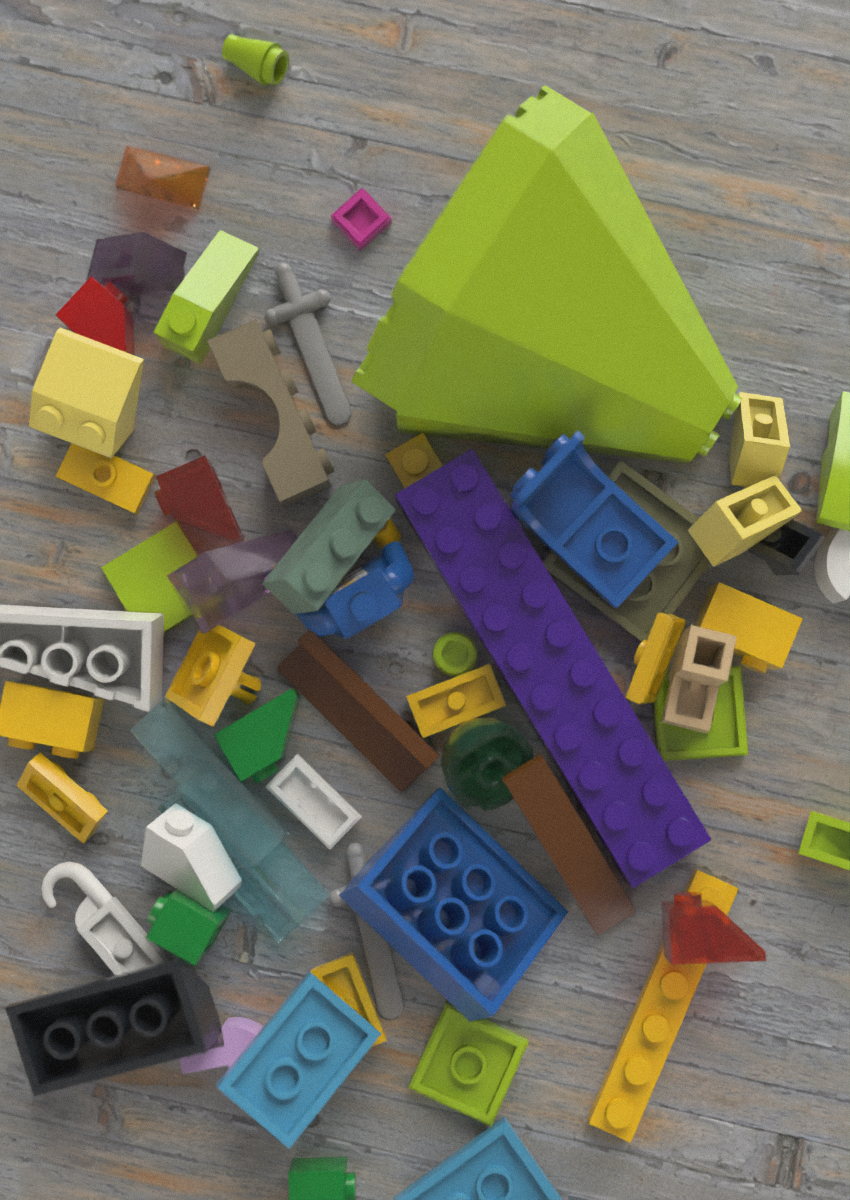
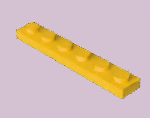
(652, 1028)

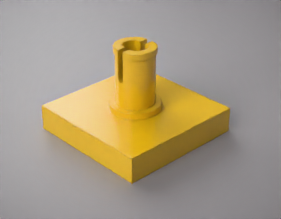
(213, 674)

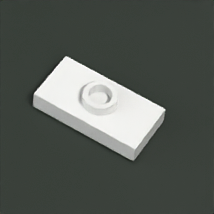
(313, 801)

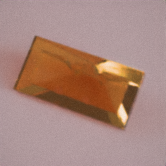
(162, 177)

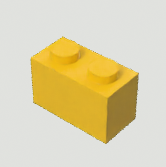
(761, 629)
(49, 718)

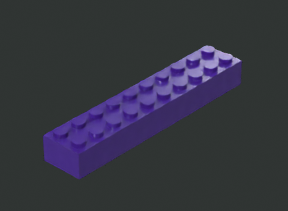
(552, 669)

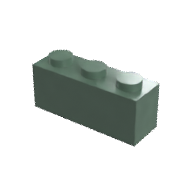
(329, 547)

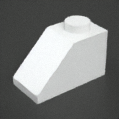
(190, 857)

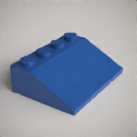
(455, 906)

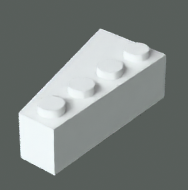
(92, 650)

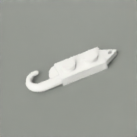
(105, 922)

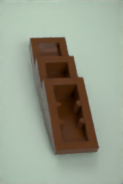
(568, 844)

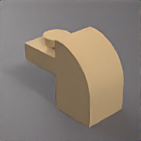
(695, 674)

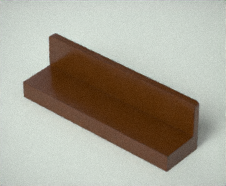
(357, 711)

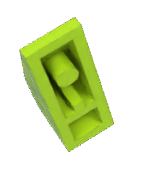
(205, 297)

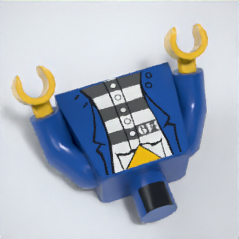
(365, 592)

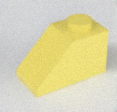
(758, 440)
(743, 520)

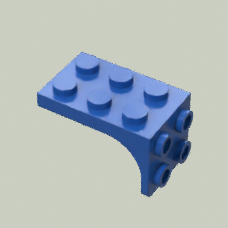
(589, 521)

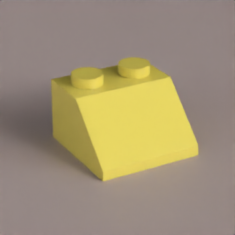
(86, 393)

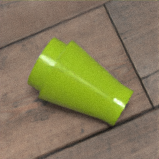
(257, 58)

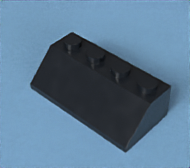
(114, 1026)

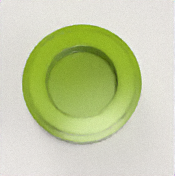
(455, 654)

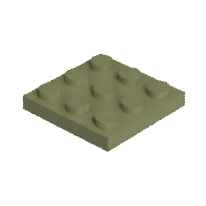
(666, 583)

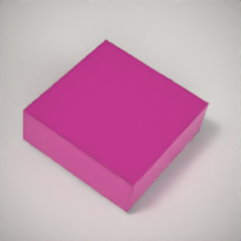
(361, 219)

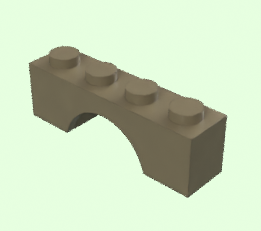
(249, 365)

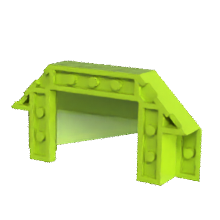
(549, 308)

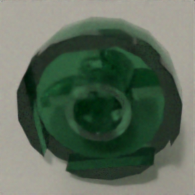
(479, 757)

